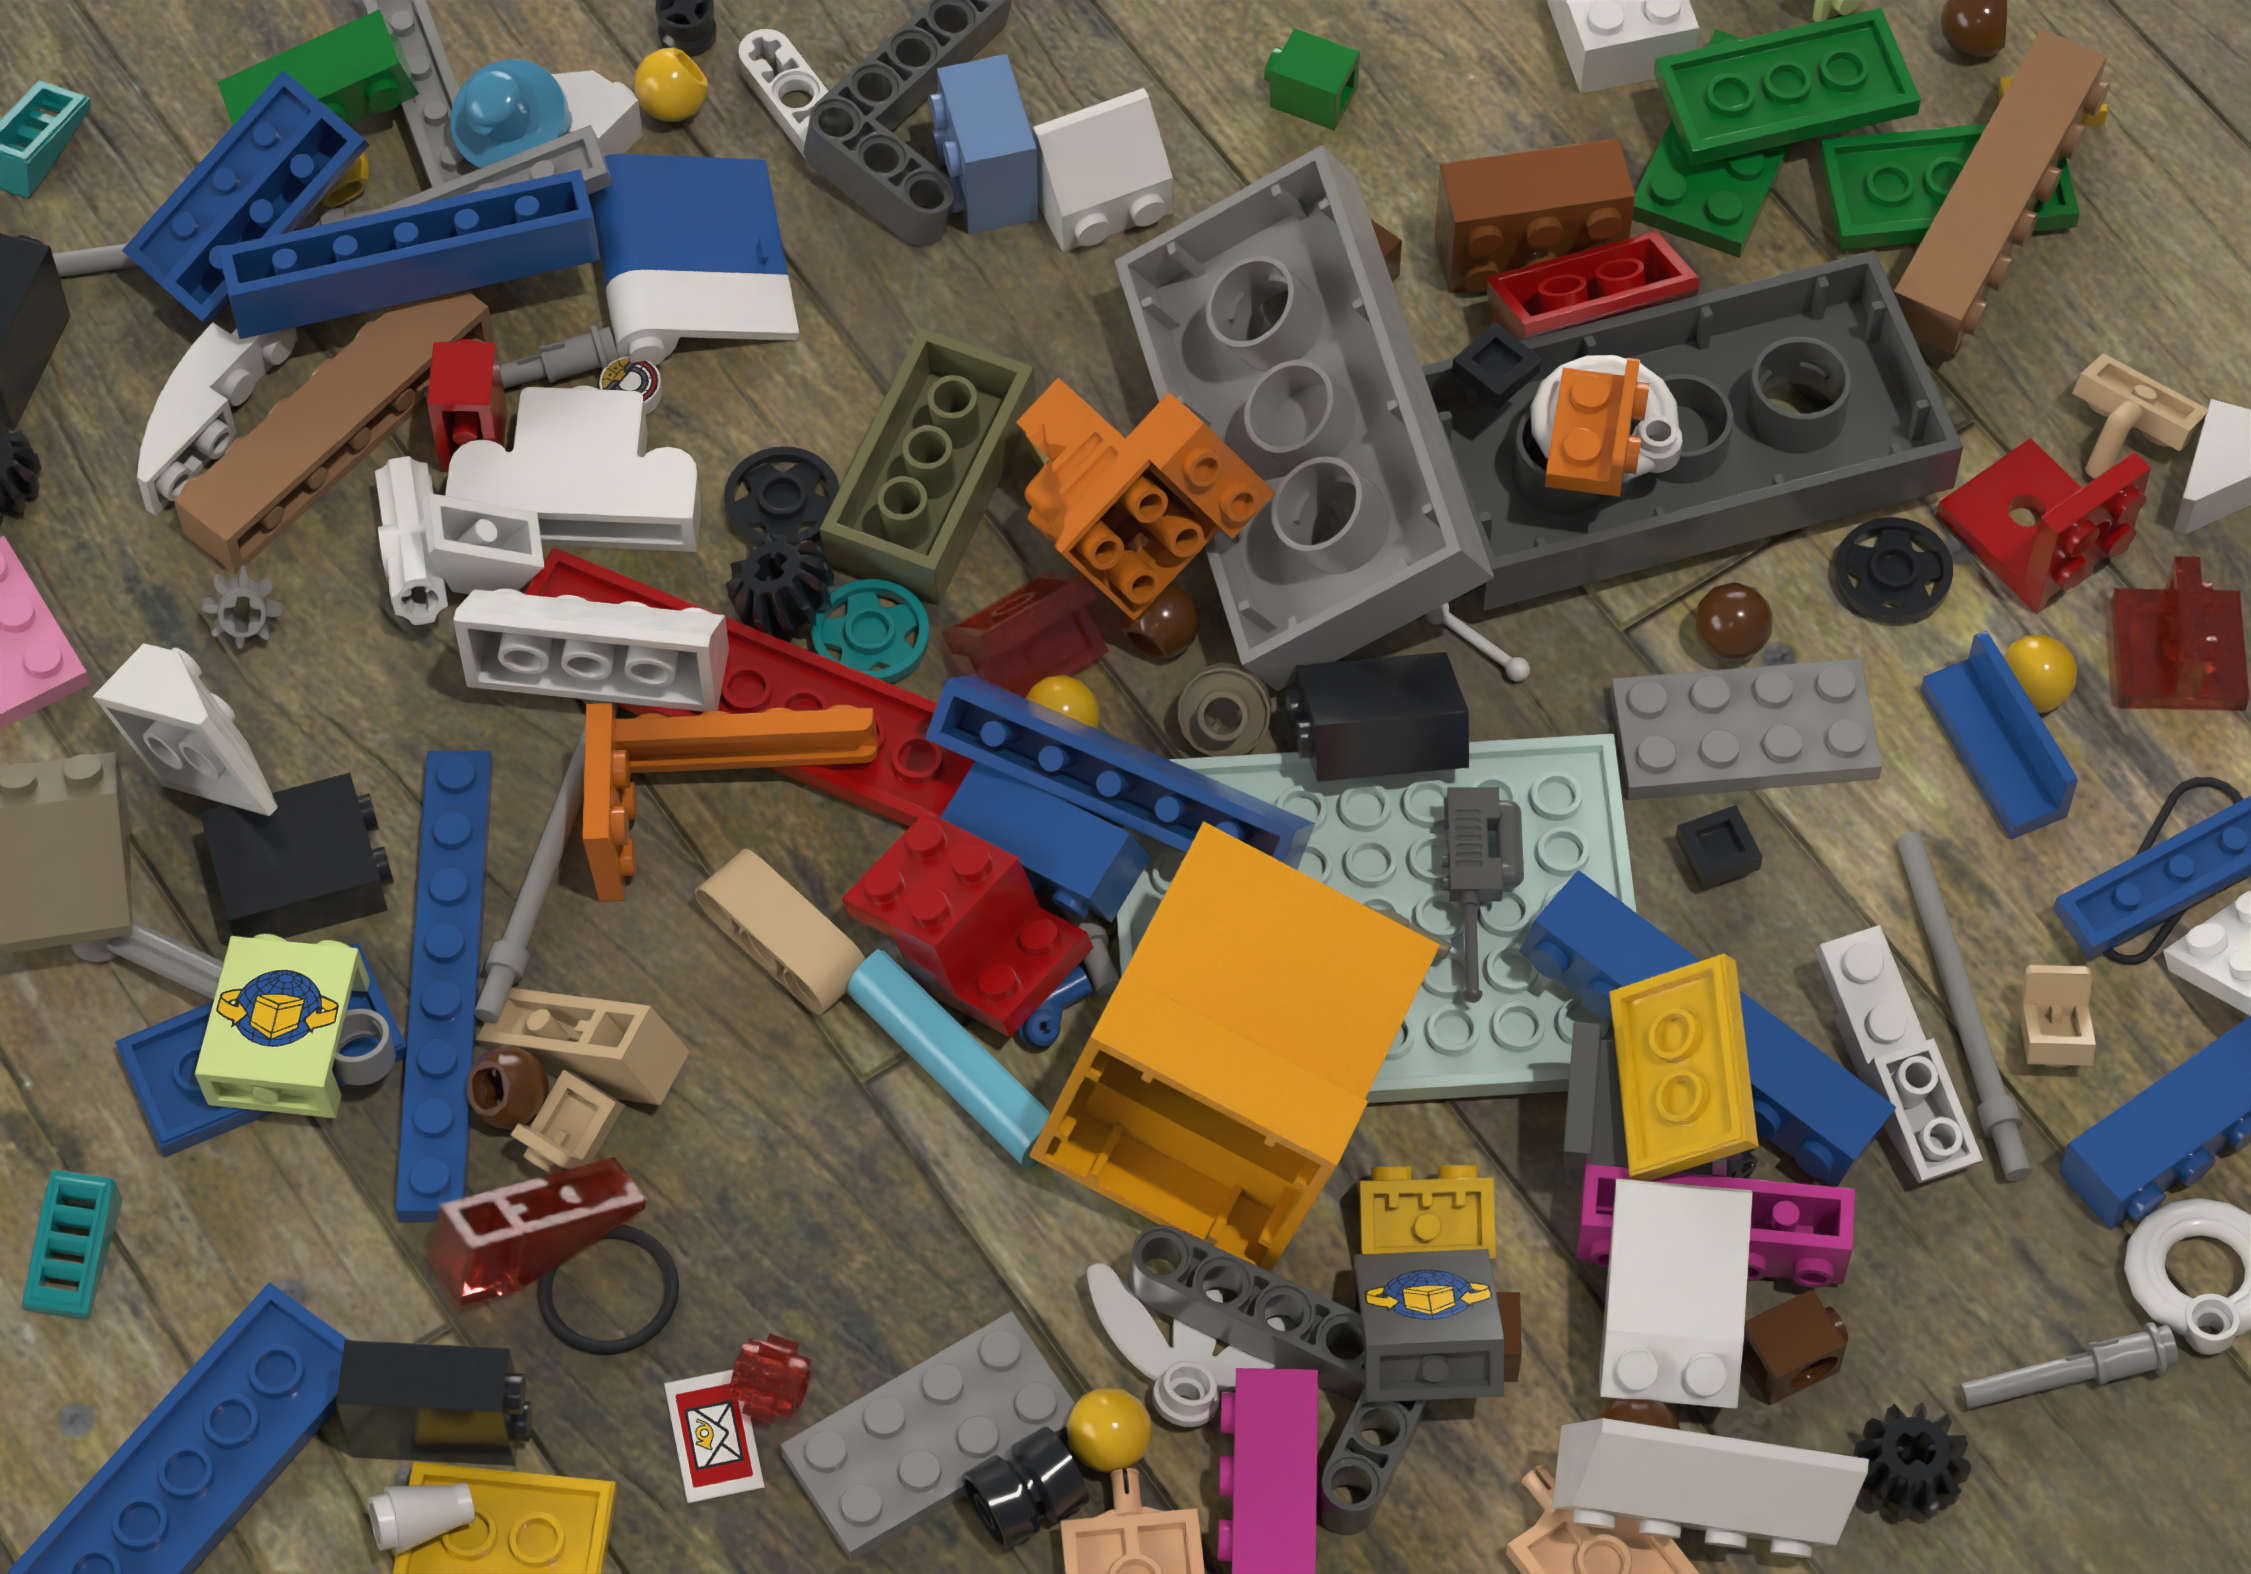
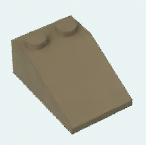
(64, 853)

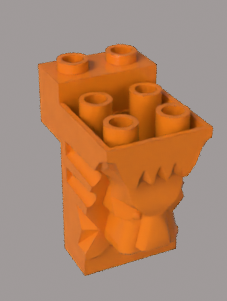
(1138, 503)

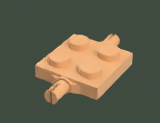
(1133, 1537)
(1568, 1548)

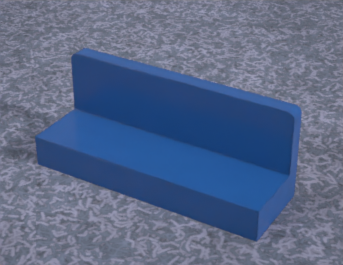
(2002, 739)

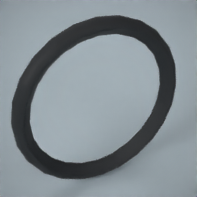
(636, 1339)

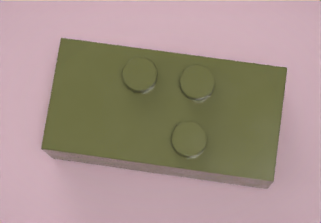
(928, 465)

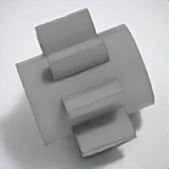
(256, 614)

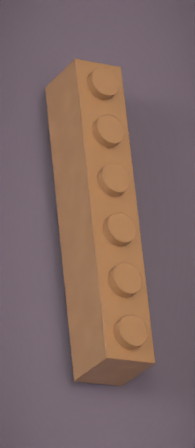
(1999, 189)
(323, 428)

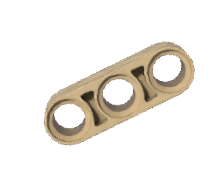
(780, 930)

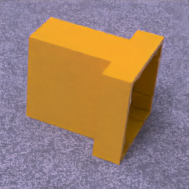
(1236, 1050)

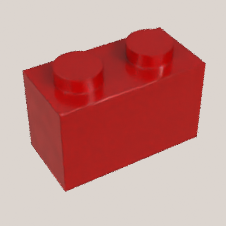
(465, 396)

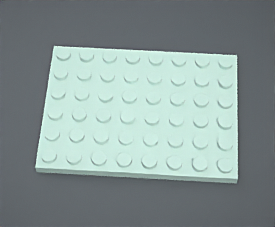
(1385, 850)

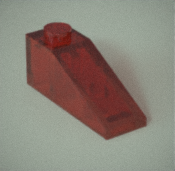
(525, 1229)

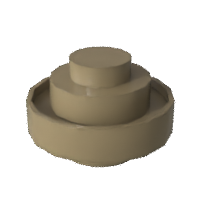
(1224, 710)

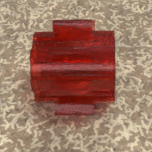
(770, 1378)

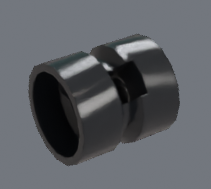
(1029, 1485)

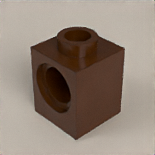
(1793, 1346)

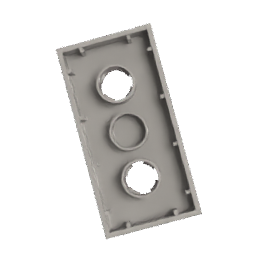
(1313, 410)

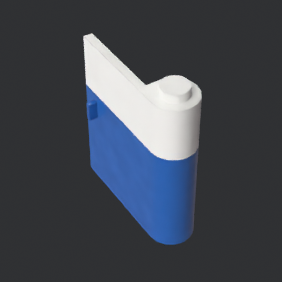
(690, 253)

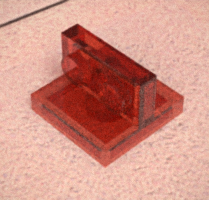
(1031, 633)
(2180, 644)

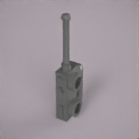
(1472, 874)

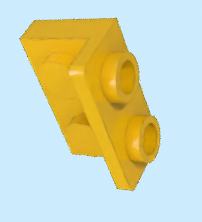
(1426, 1213)

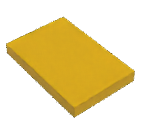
(1683, 1068)
(519, 1525)

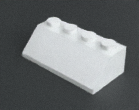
(592, 649)
(1705, 1485)

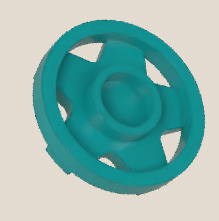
(872, 633)

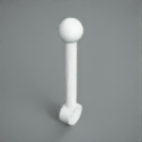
(1516, 668)

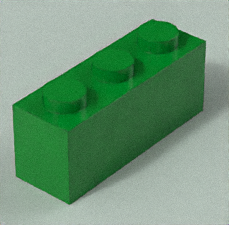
(348, 69)

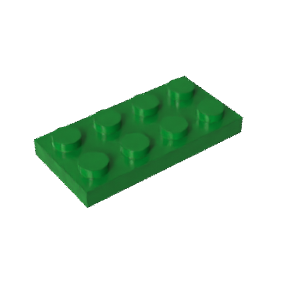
(1786, 86)
(1894, 184)
(1711, 200)

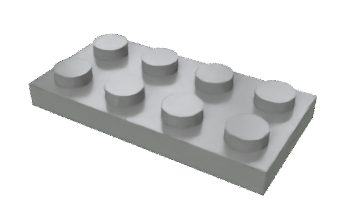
(1745, 729)
(910, 1440)

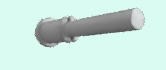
(561, 359)
(2103, 1361)

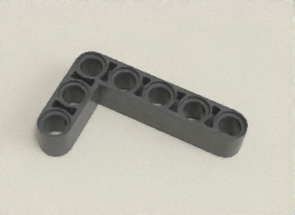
(898, 89)
(1319, 1325)

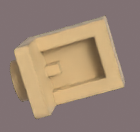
(2057, 1016)
(569, 1125)

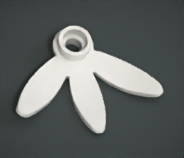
(1180, 1370)

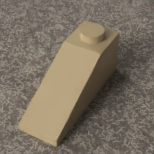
(605, 1042)

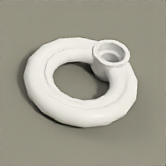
(1660, 414)
(2162, 1300)

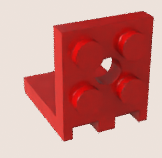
(2074, 526)

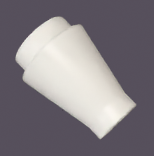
(418, 1513)

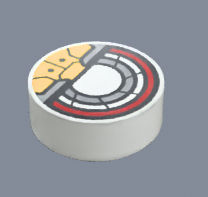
(634, 376)

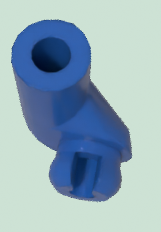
(1044, 1024)

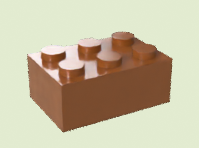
(1529, 209)

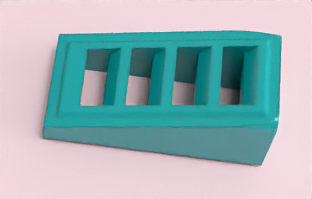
(27, 167)
(80, 1203)

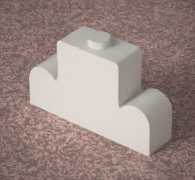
(586, 473)

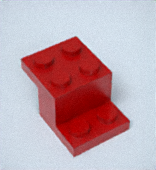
(967, 923)

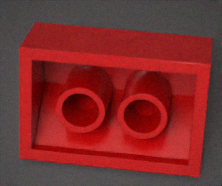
(1589, 286)

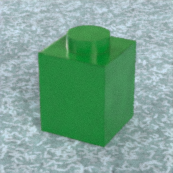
(1312, 78)

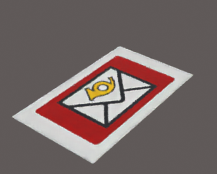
(712, 1438)

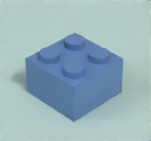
(985, 144)

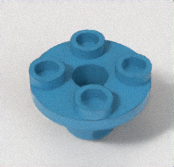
(507, 111)

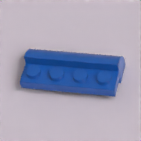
(245, 189)

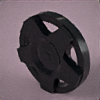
(779, 499)
(1893, 571)

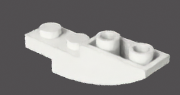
(194, 409)
(1895, 1056)

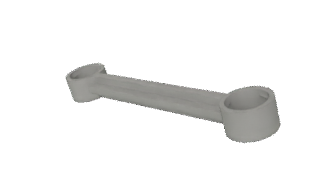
(202, 974)

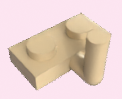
(2137, 402)

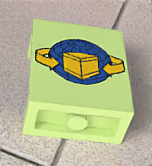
(278, 1025)

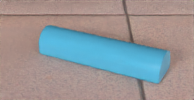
(949, 1054)

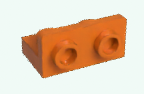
(1592, 430)

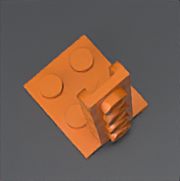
(697, 743)

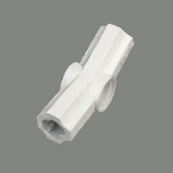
(413, 578)

